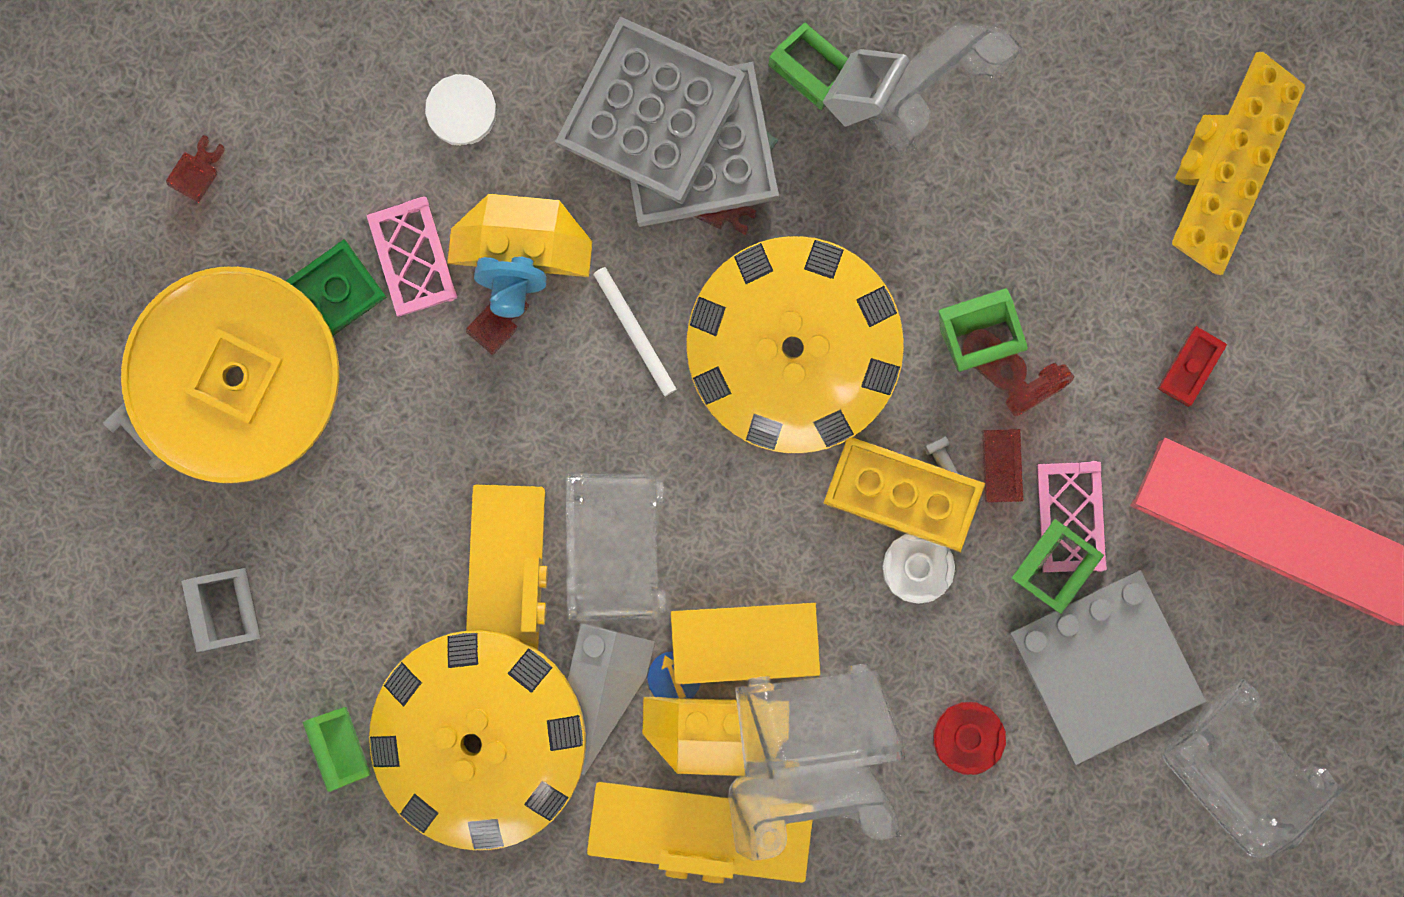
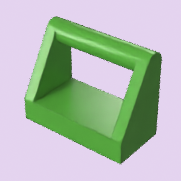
(795, 73)
(977, 315)
(1041, 553)
(336, 748)

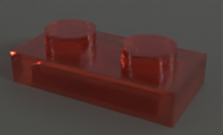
(1002, 466)

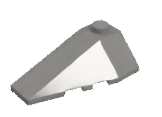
(605, 678)

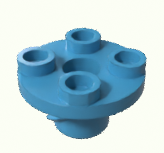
(509, 283)

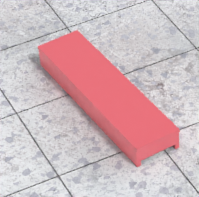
(1275, 530)

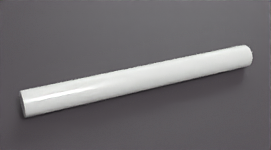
(634, 331)

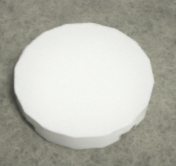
(460, 109)
(906, 566)

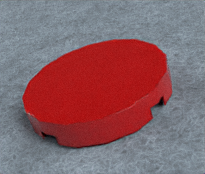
(959, 742)

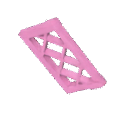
(383, 248)
(1094, 498)

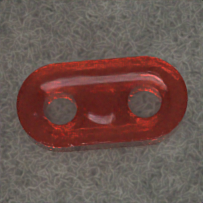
(992, 370)
(1050, 381)

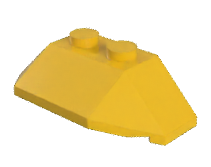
(522, 227)
(695, 734)

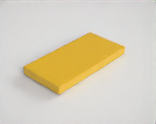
(904, 494)
(745, 643)

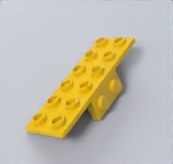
(1232, 160)
(507, 561)
(684, 835)

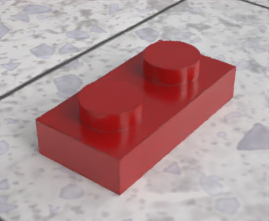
(1192, 366)

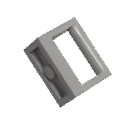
(852, 89)
(201, 615)

